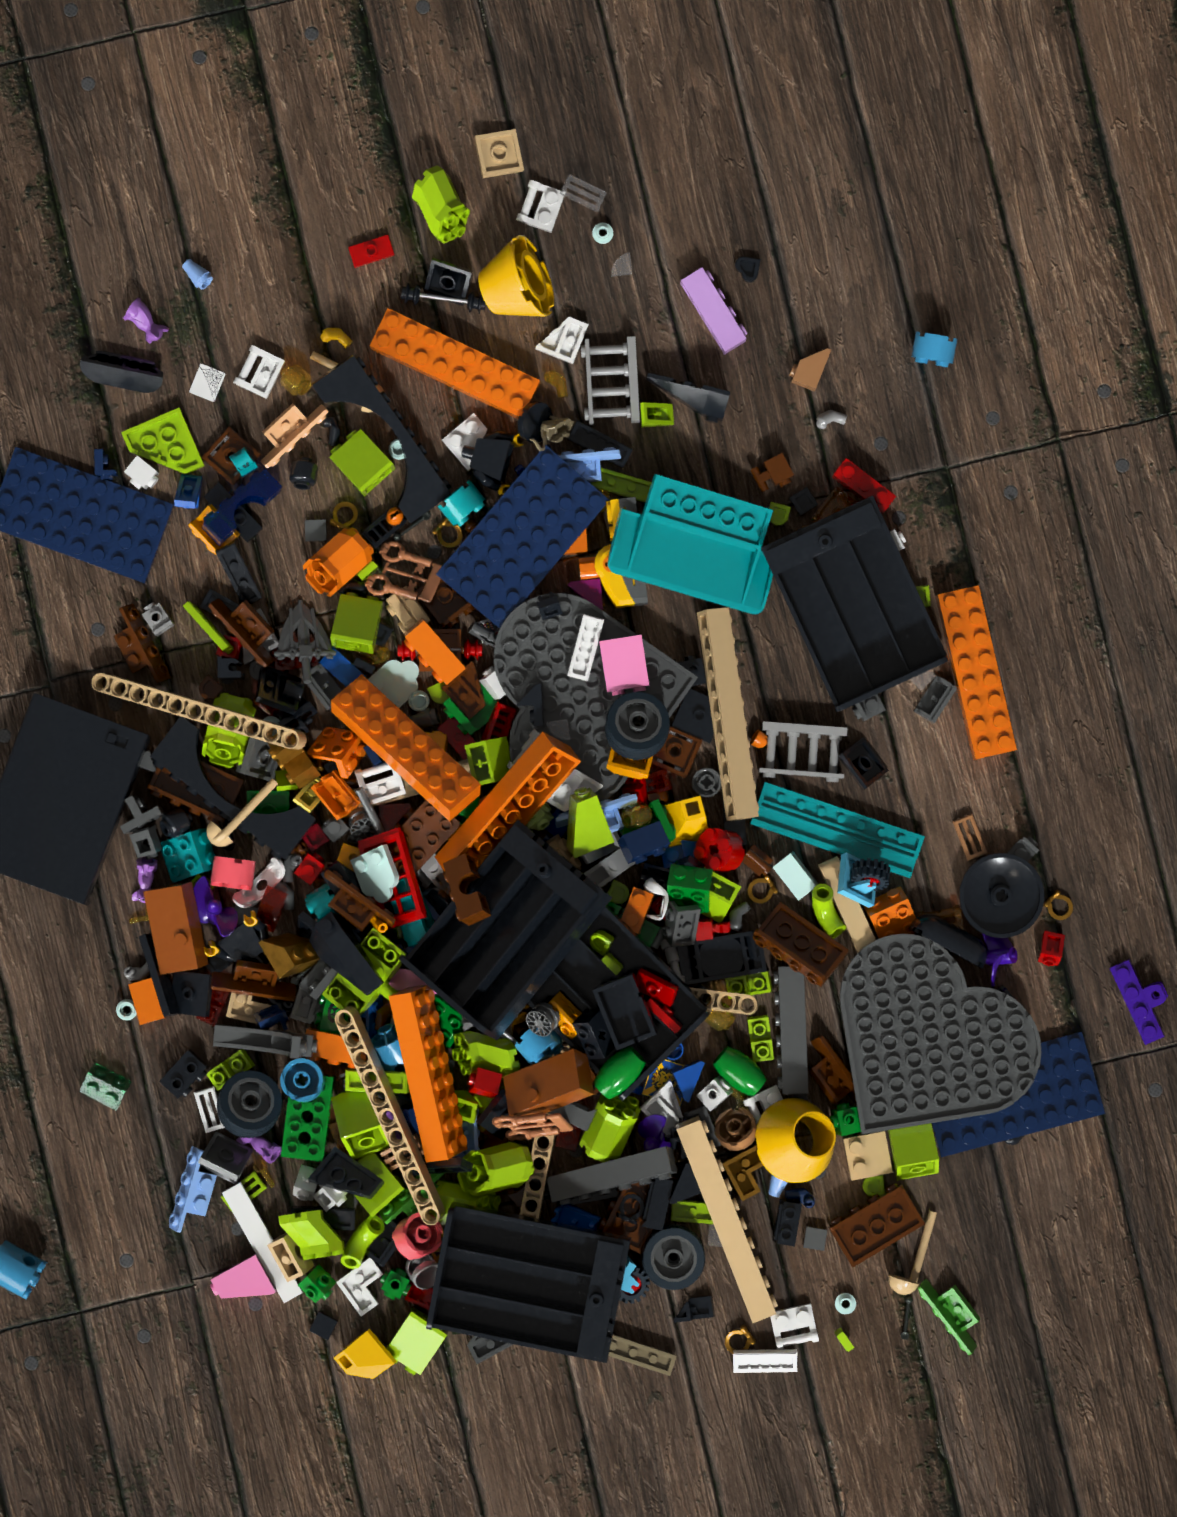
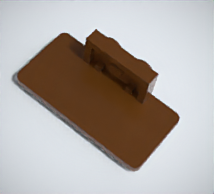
(424, 833)

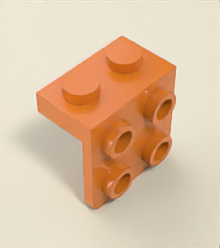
(339, 746)
(891, 913)

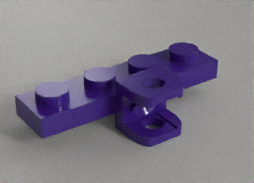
(1140, 1000)

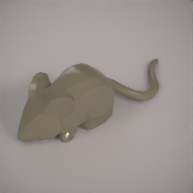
(554, 430)

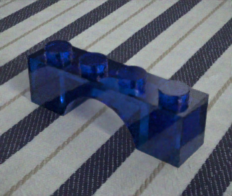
(259, 490)

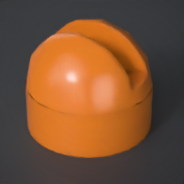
(395, 520)
(759, 739)

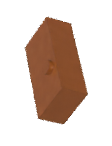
(175, 928)
(549, 1084)

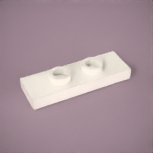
(585, 647)
(765, 1360)

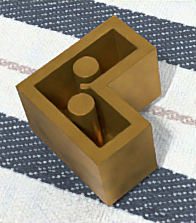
(296, 762)
(739, 1171)

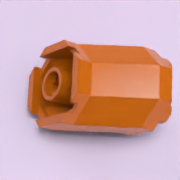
(338, 561)

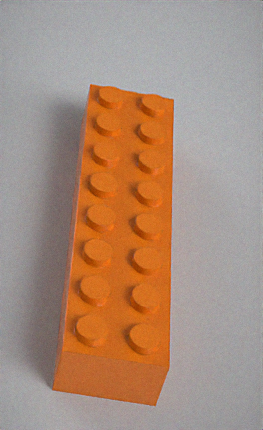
(454, 364)
(975, 672)
(405, 747)
(514, 798)
(428, 1073)

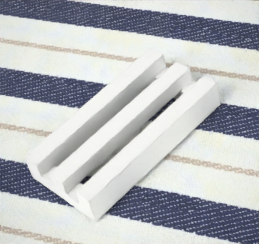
(200, 1106)

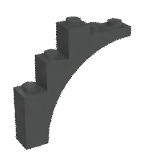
(273, 1041)

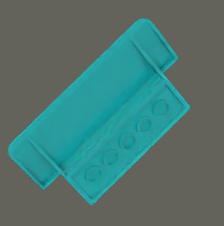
(695, 545)

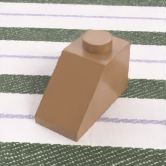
(809, 370)

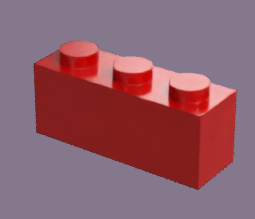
(862, 484)

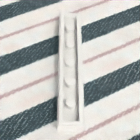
(259, 1239)

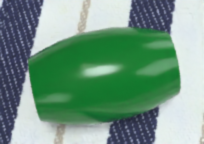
(739, 1071)
(619, 1072)

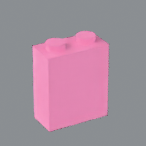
(624, 664)

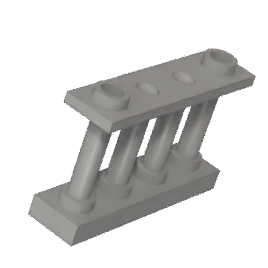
(629, 390)
(814, 733)

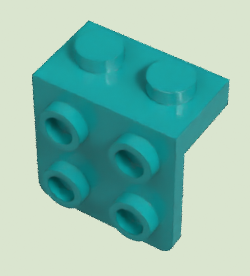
(188, 855)

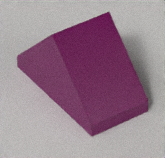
(588, 590)

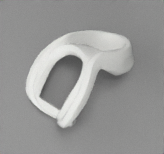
(653, 887)

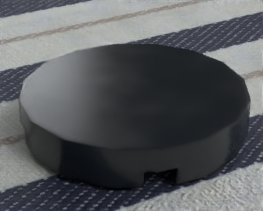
(530, 422)

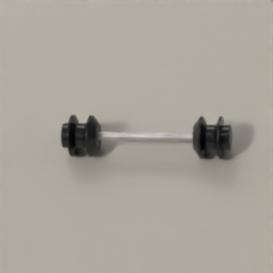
(414, 294)

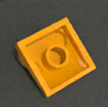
(630, 768)

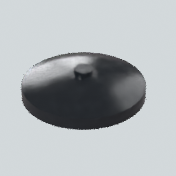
(1001, 895)

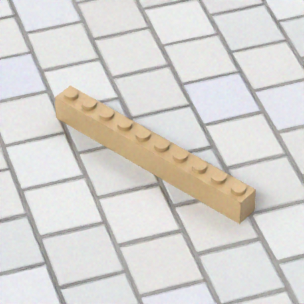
(727, 714)
(725, 1218)

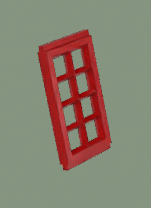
(387, 837)

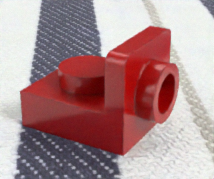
(310, 868)
(1051, 948)

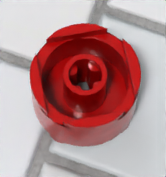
(719, 849)

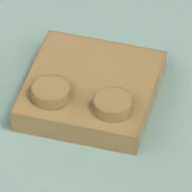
(498, 153)
(867, 1155)

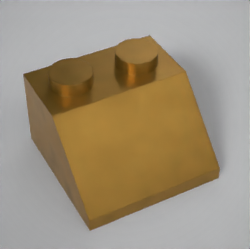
(289, 954)

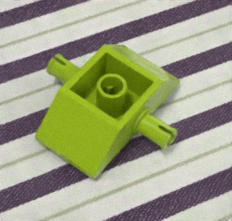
(384, 958)

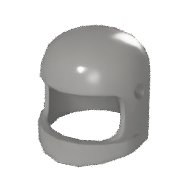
(422, 1271)

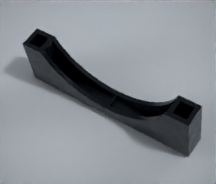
(422, 484)
(180, 756)

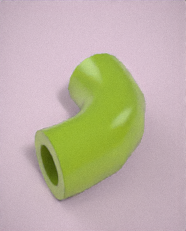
(825, 911)
(361, 1240)

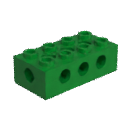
(317, 1128)

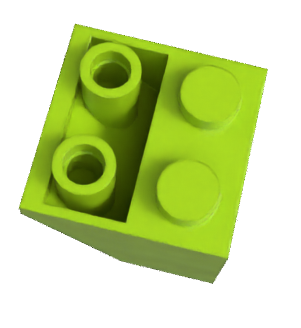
(488, 759)
(721, 897)

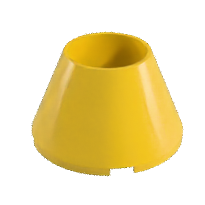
(517, 281)
(778, 1145)

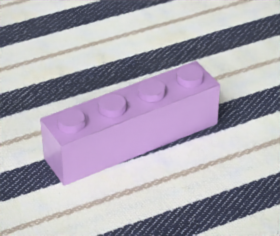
(713, 310)

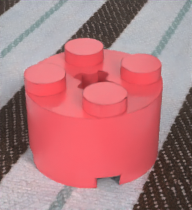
(232, 873)
(415, 1238)

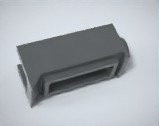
(576, 1115)

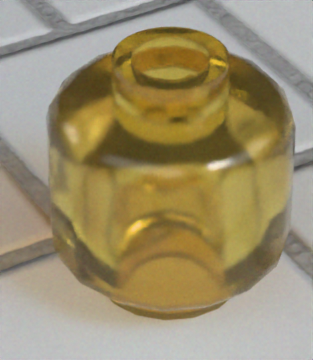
(296, 380)
(636, 816)
(720, 1020)

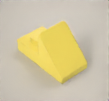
(307, 798)

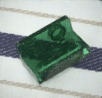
(105, 1086)

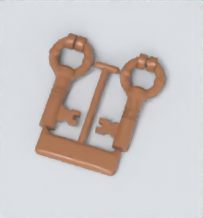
(431, 583)
(540, 1119)

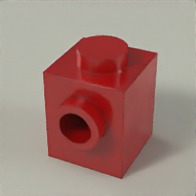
(484, 1082)

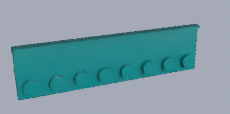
(836, 829)

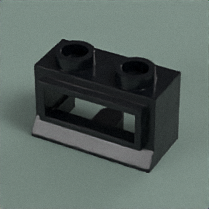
(787, 1222)

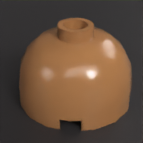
(735, 1129)

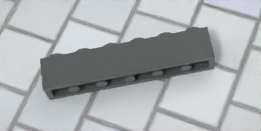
(792, 1029)
(611, 1175)

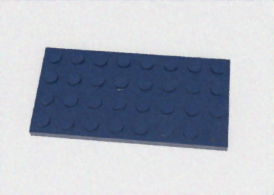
(82, 515)
(522, 536)
(1060, 1095)

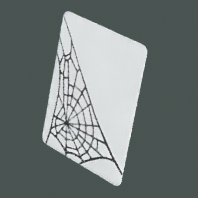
(207, 382)

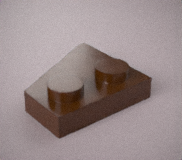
(466, 691)

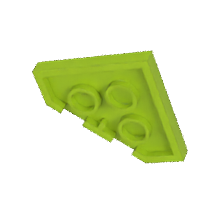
(166, 442)

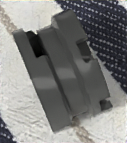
(706, 782)
(360, 824)
(543, 1018)

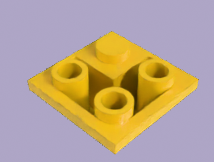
(687, 818)
(365, 1356)

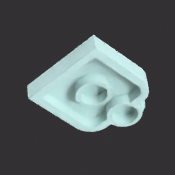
(396, 680)
(376, 873)

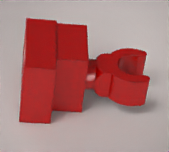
(706, 929)

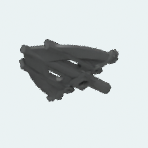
(303, 619)

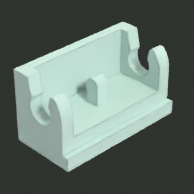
(795, 875)

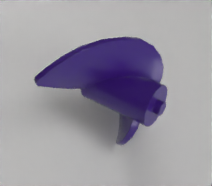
(211, 910)
(999, 952)
(651, 1129)

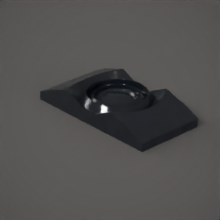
(721, 958)

